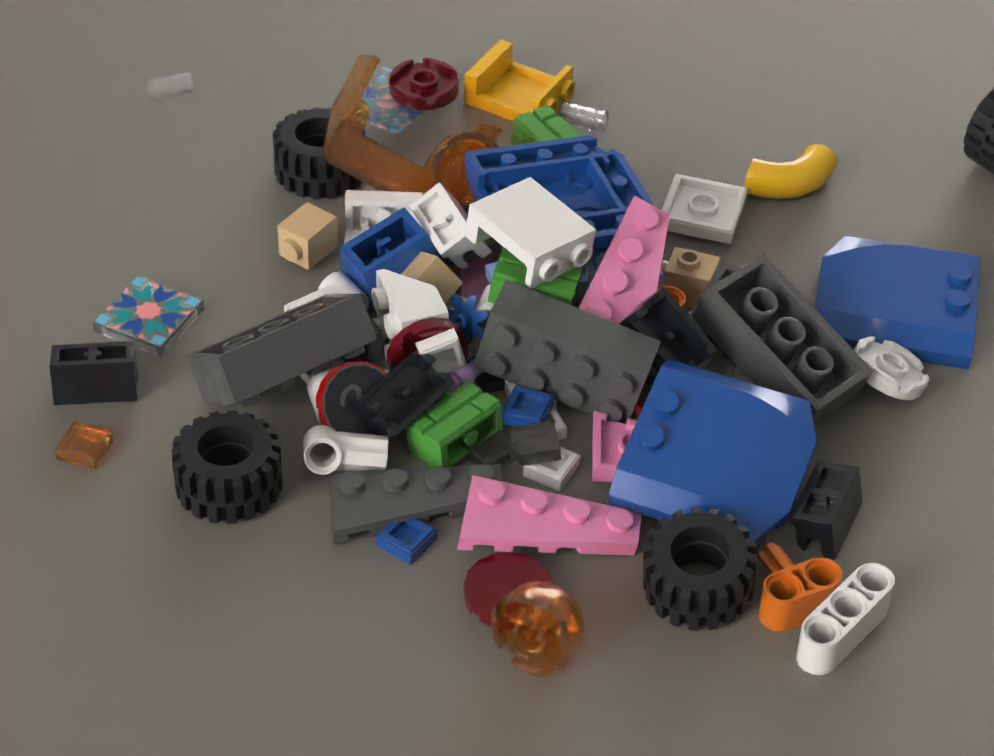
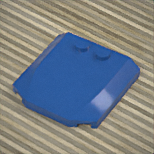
(572, 169)
(902, 296)
(717, 448)

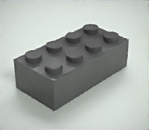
(781, 338)
(282, 349)
(565, 352)

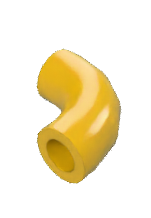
(791, 178)

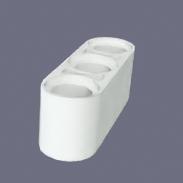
(845, 618)

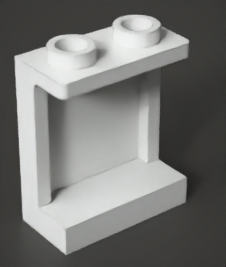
(533, 229)

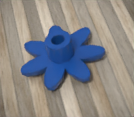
(467, 317)

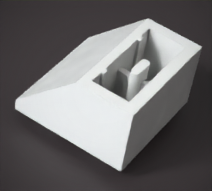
(402, 302)

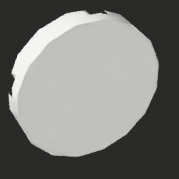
(894, 367)

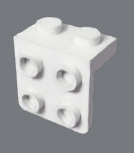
(369, 208)

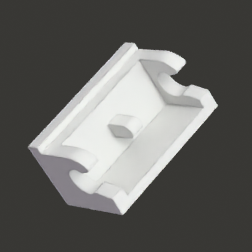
(446, 225)

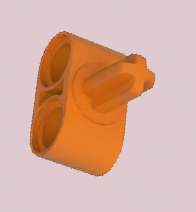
(793, 590)

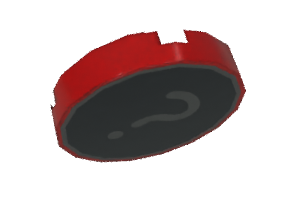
(339, 392)

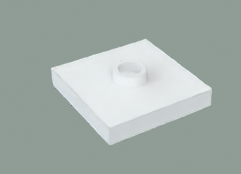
(704, 208)

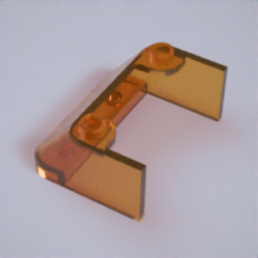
(362, 156)

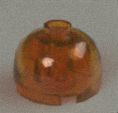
(448, 160)
(538, 626)

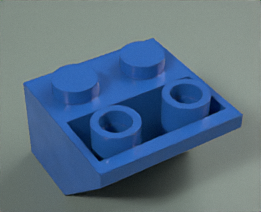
(386, 246)

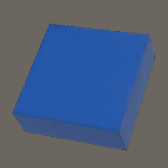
(527, 407)
(406, 539)

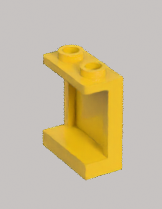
(512, 88)

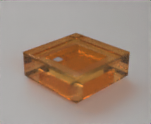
(84, 444)

